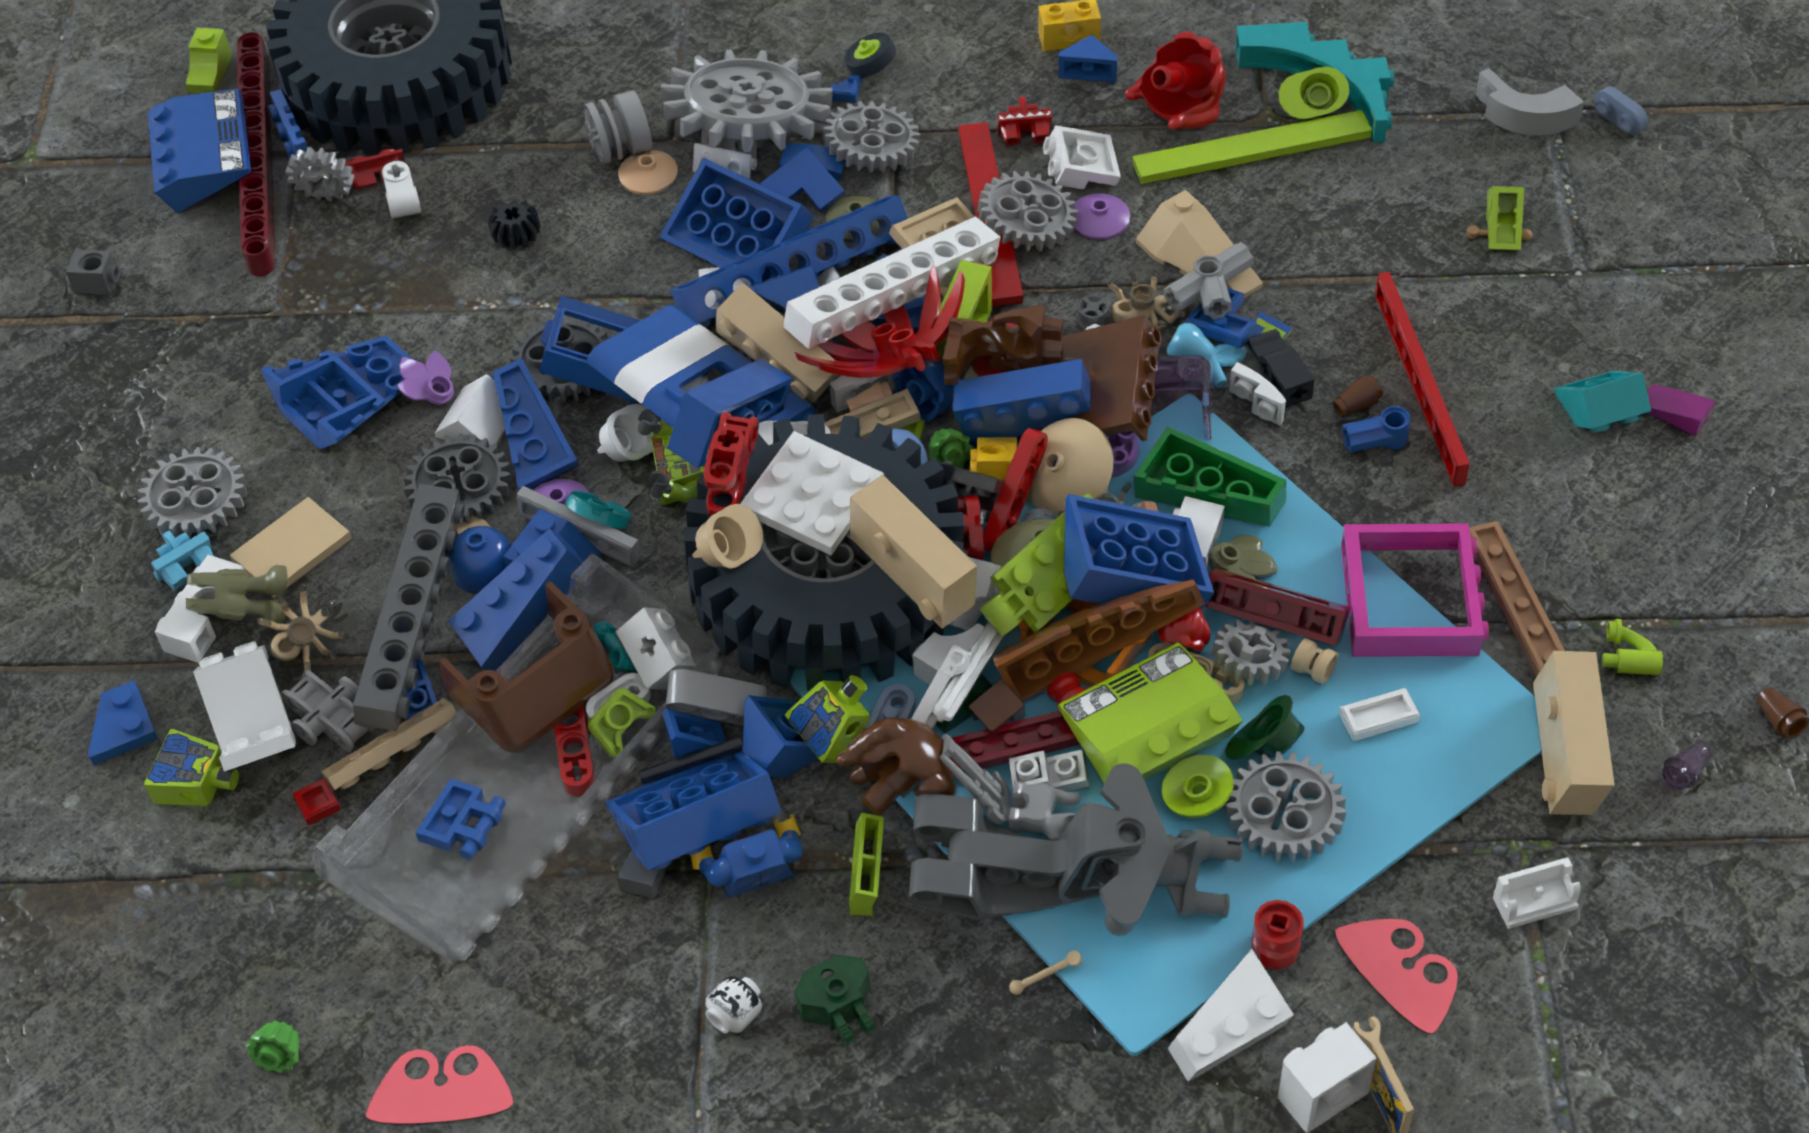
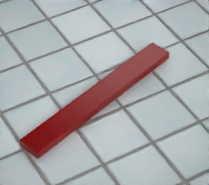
(980, 169)
(1422, 380)

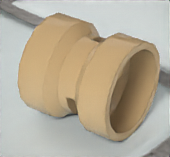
(1314, 661)

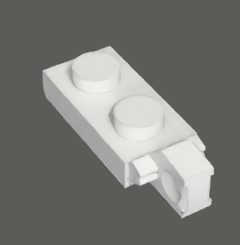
(954, 664)

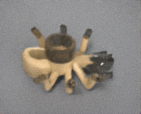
(1143, 302)
(302, 630)

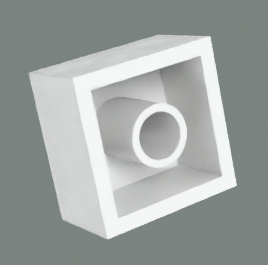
(1326, 1076)

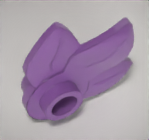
(423, 378)

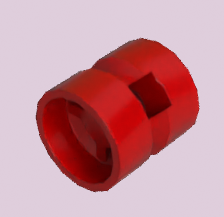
(1277, 934)

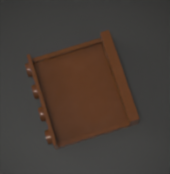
(1121, 372)

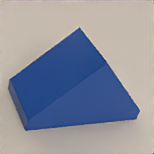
(1088, 61)
(690, 732)

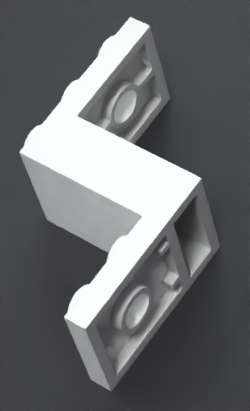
(244, 705)

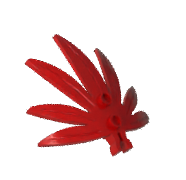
(894, 344)

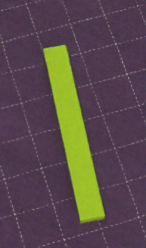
(1251, 146)

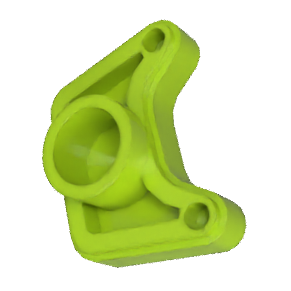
(615, 717)

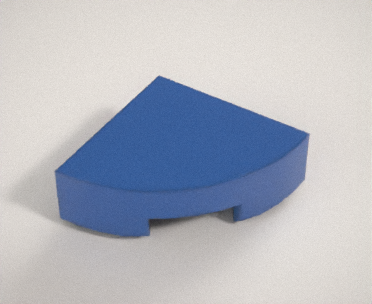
(847, 90)

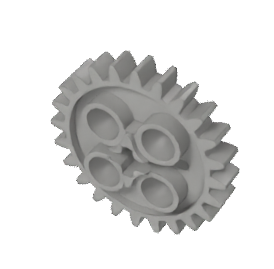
(871, 136)
(1027, 210)
(192, 492)
(1318, 818)

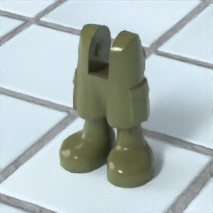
(230, 592)

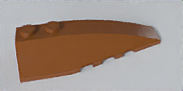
(1091, 636)

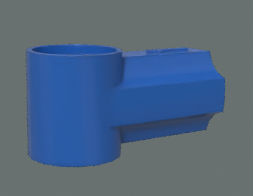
(1386, 430)

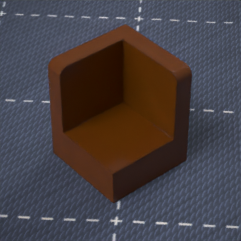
(997, 707)

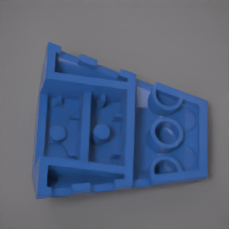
(337, 390)

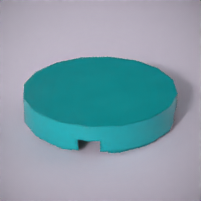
(592, 508)

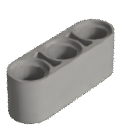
(710, 695)

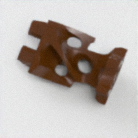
(1022, 342)

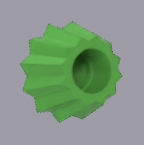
(951, 446)
(274, 1047)

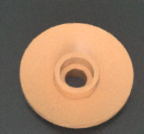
(648, 172)

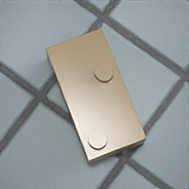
(912, 551)
(1573, 733)

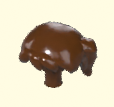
(901, 758)

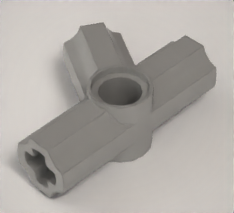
(1209, 281)

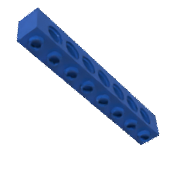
(887, 211)

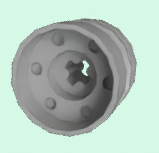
(617, 127)

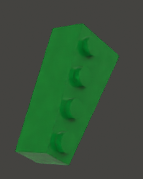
(1194, 469)

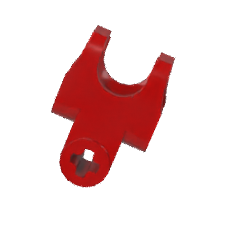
(729, 458)

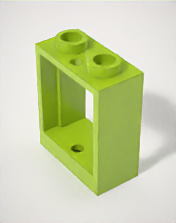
(976, 297)

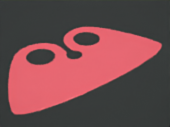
(1380, 962)
(422, 1101)

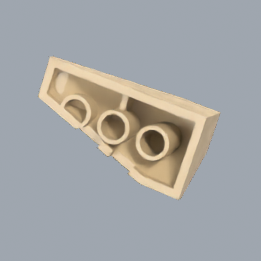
(1186, 231)

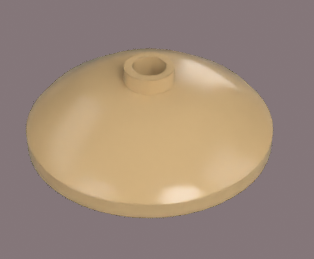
(1082, 464)

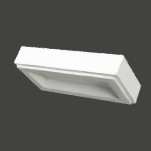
(1379, 714)

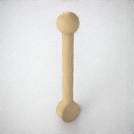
(1073, 959)

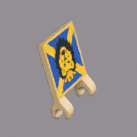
(1385, 1083)

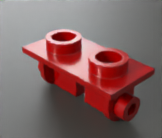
(366, 167)

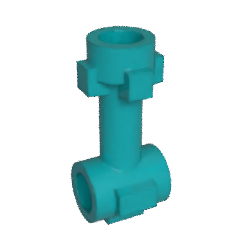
(609, 640)

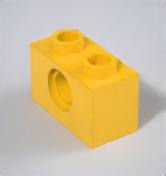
(1067, 23)
(993, 455)

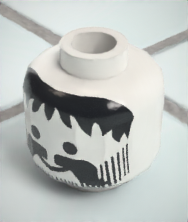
(733, 1004)

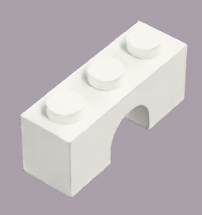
(186, 631)

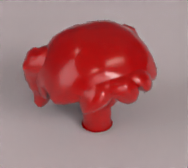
(1183, 82)

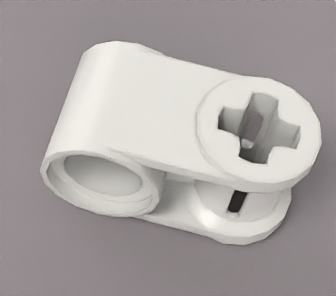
(400, 191)

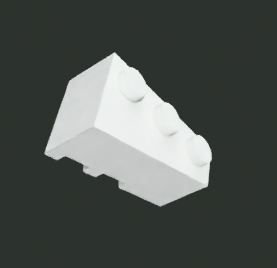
(1231, 1020)

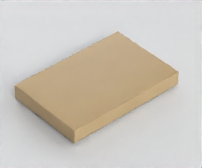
(294, 540)

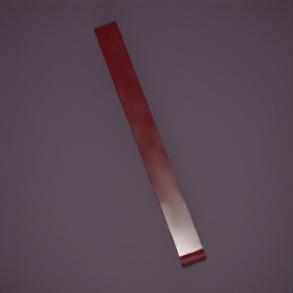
(256, 187)

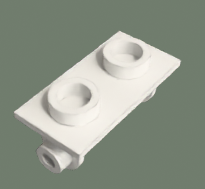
(735, 161)

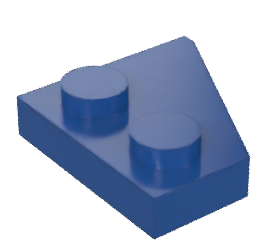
(120, 723)

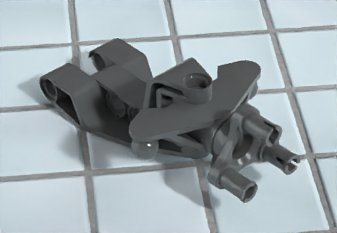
(1098, 854)

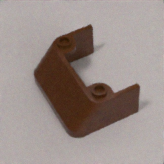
(543, 694)

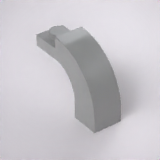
(1528, 113)

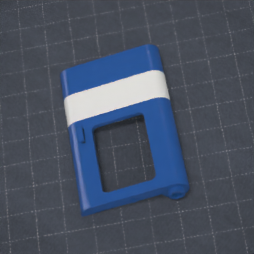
(667, 353)

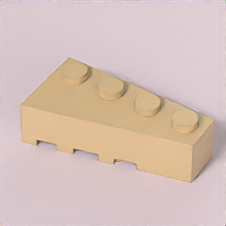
(760, 333)

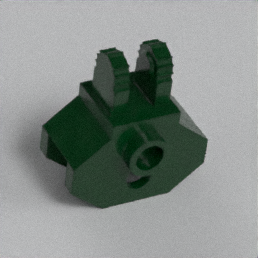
(837, 997)

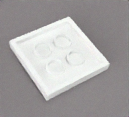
(809, 492)

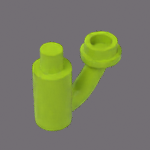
(1631, 661)

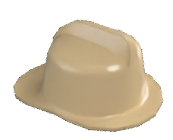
(729, 537)

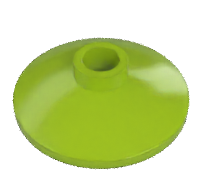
(1196, 775)

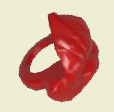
(1188, 630)

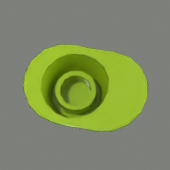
(1313, 92)

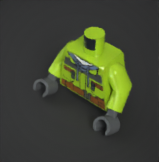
(674, 476)

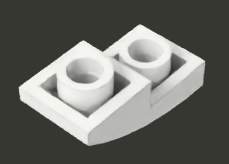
(1266, 399)
(1060, 771)

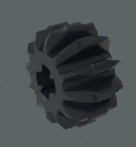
(514, 224)

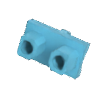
(178, 554)

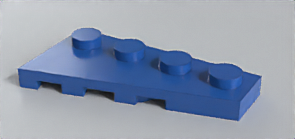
(287, 127)
(533, 435)

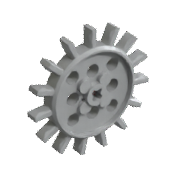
(746, 100)

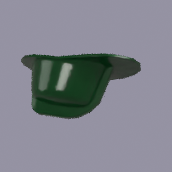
(1268, 732)

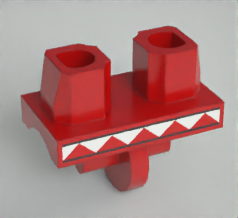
(1024, 119)

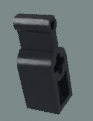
(1282, 367)

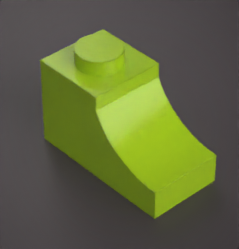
(208, 60)
(1505, 217)

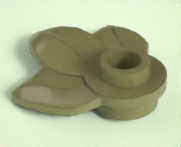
(1243, 557)

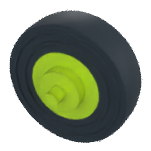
(870, 54)

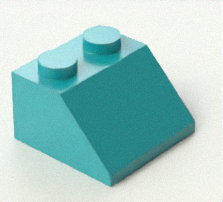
(1605, 399)

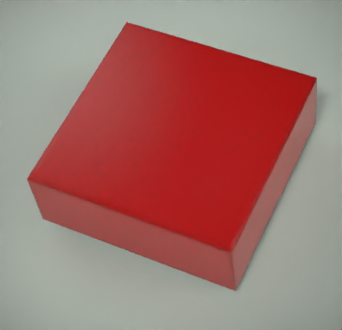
(316, 801)

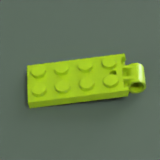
(1038, 571)

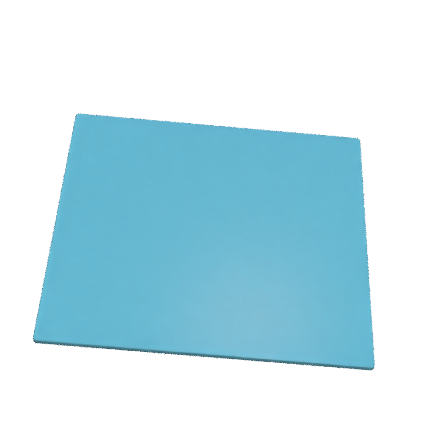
(1397, 785)

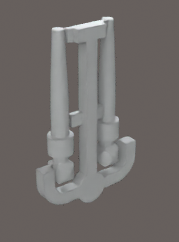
(991, 785)

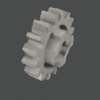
(319, 174)
(1251, 652)

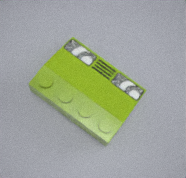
(1151, 714)

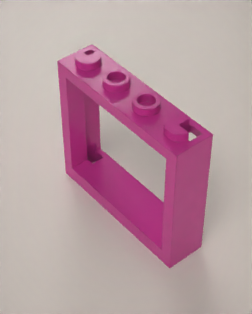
(1412, 640)

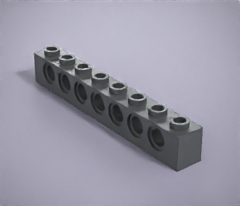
(424, 555)

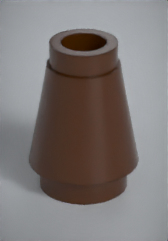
(1358, 396)
(1783, 713)

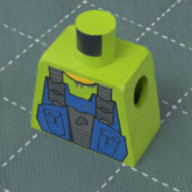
(830, 716)
(188, 772)

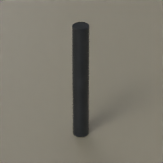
(690, 760)

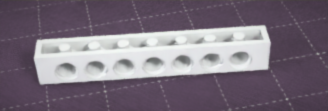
(887, 282)

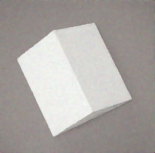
(475, 413)

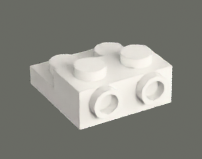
(1081, 157)

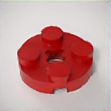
(973, 533)

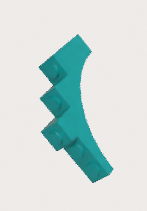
(1294, 50)

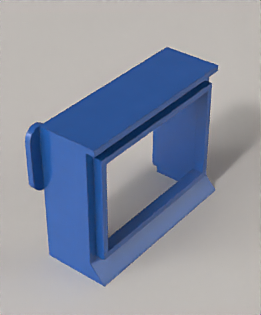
(572, 365)

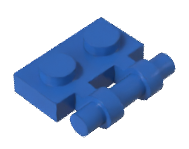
(451, 813)

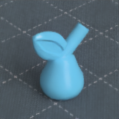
(1191, 342)

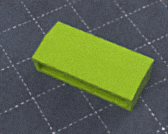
(867, 828)

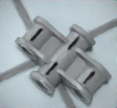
(324, 710)

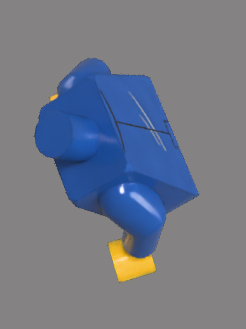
(752, 860)

